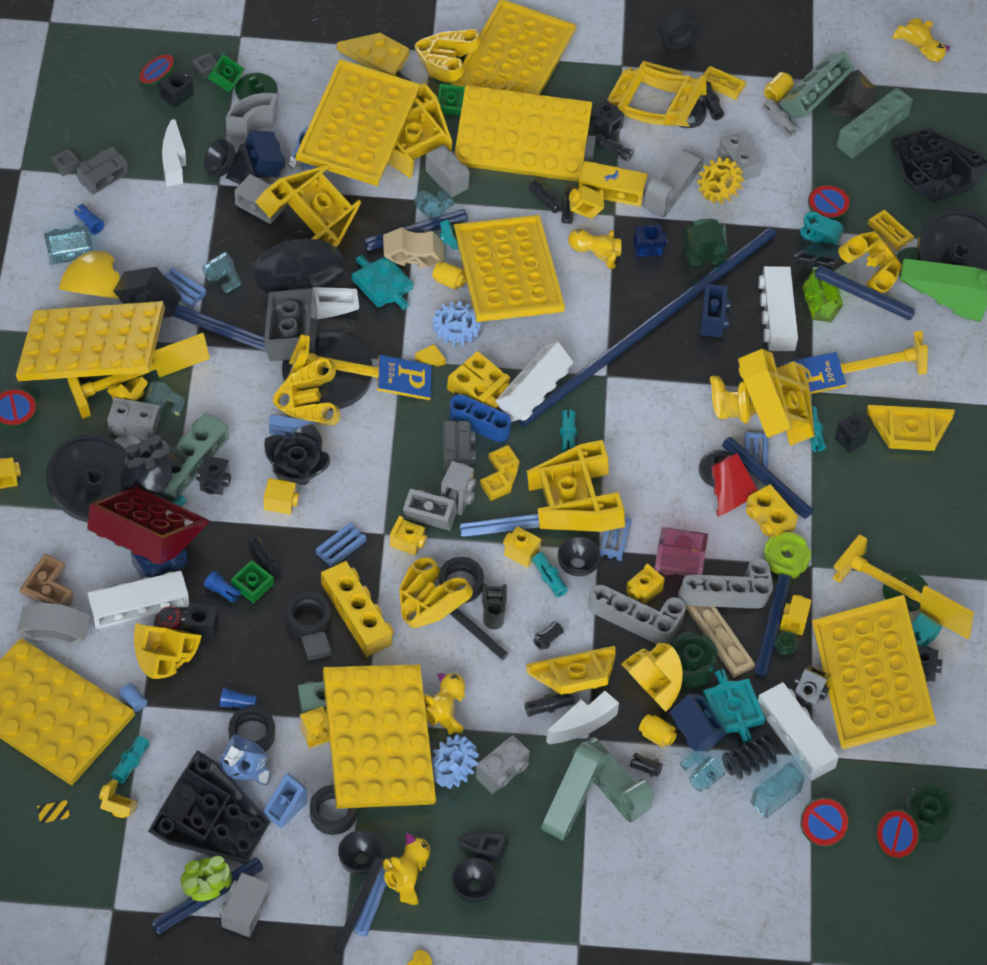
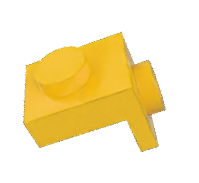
(132, 391)
(118, 805)

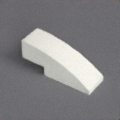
(173, 155)
(335, 301)
(583, 719)

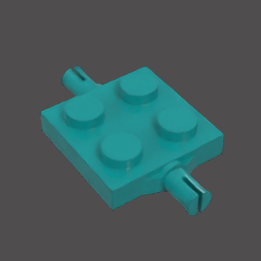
(382, 282)
(735, 705)

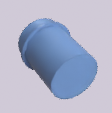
(131, 695)

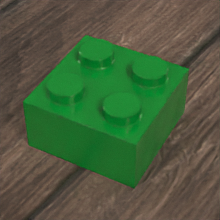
(226, 73)
(451, 99)
(252, 581)

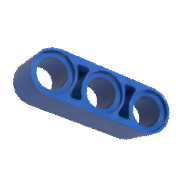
(490, 421)

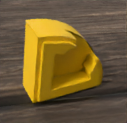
(430, 355)

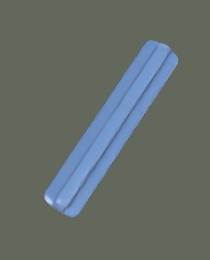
(368, 912)

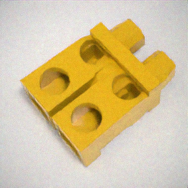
(479, 380)

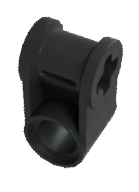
(494, 602)

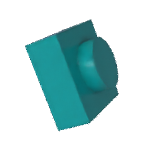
(448, 234)

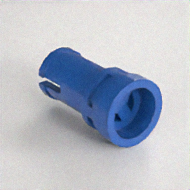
(94, 223)
(218, 584)
(231, 698)

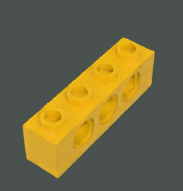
(368, 638)

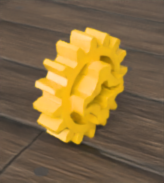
(729, 183)

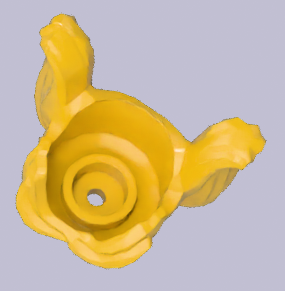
(731, 404)

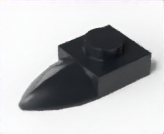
(485, 845)

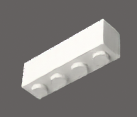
(778, 308)
(534, 382)
(137, 599)
(798, 731)

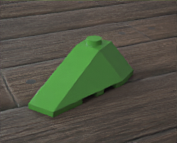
(954, 286)

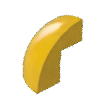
(91, 275)
(163, 649)
(657, 673)

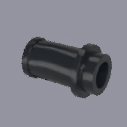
(543, 639)
(646, 765)

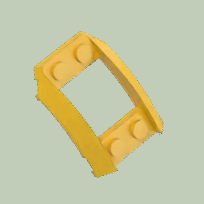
(685, 87)

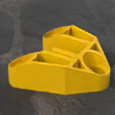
(442, 50)
(880, 254)
(305, 378)
(422, 596)

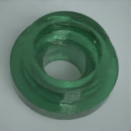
(786, 637)

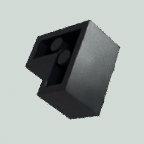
(147, 286)

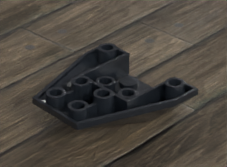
(937, 164)
(209, 813)

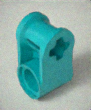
(822, 230)
(925, 629)

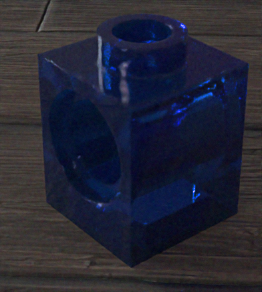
(649, 240)

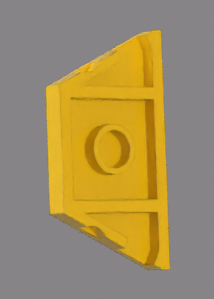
(376, 52)
(910, 426)
(575, 671)

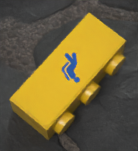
(616, 183)

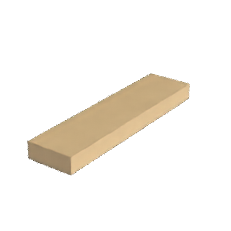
(727, 644)

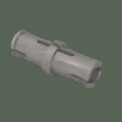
(780, 118)

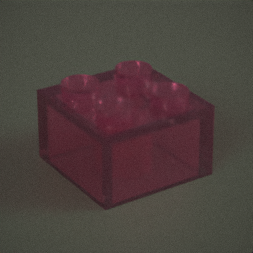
(681, 552)

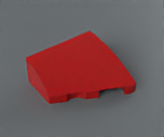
(731, 484)

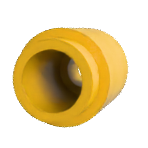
(778, 86)
(449, 275)
(657, 730)

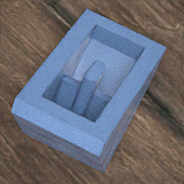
(286, 801)

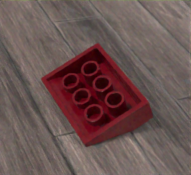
(145, 524)

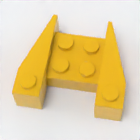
(421, 133)
(314, 201)
(779, 396)
(571, 492)

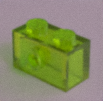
(822, 299)

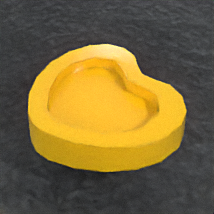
(420, 958)

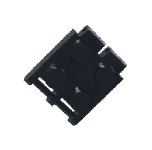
(820, 255)

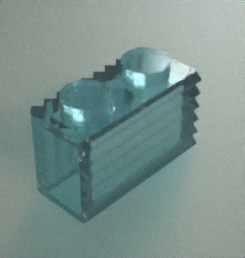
(67, 244)
(777, 790)

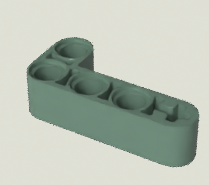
(574, 788)
(627, 796)

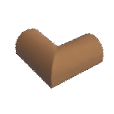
(42, 583)

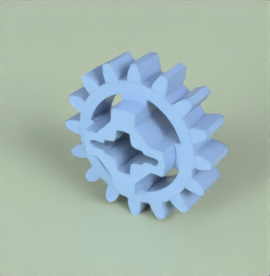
(456, 323)
(454, 761)

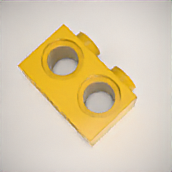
(775, 510)

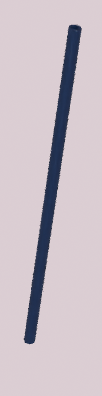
(649, 325)

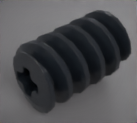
(750, 756)

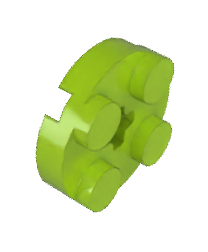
(781, 544)
(217, 875)

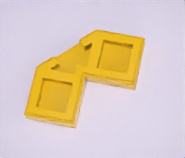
(503, 480)

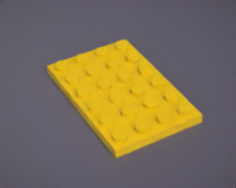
(517, 50)
(358, 122)
(523, 133)
(508, 268)
(91, 341)
(874, 672)
(55, 712)
(378, 736)

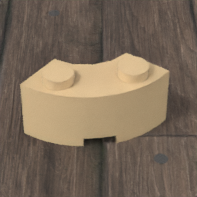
(413, 248)

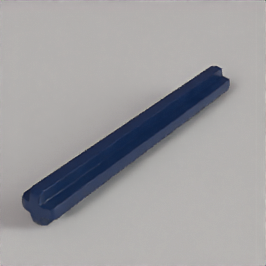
(421, 227)
(864, 292)
(219, 327)
(767, 477)
(772, 624)
(190, 906)

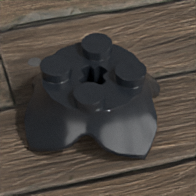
(302, 445)
(151, 464)

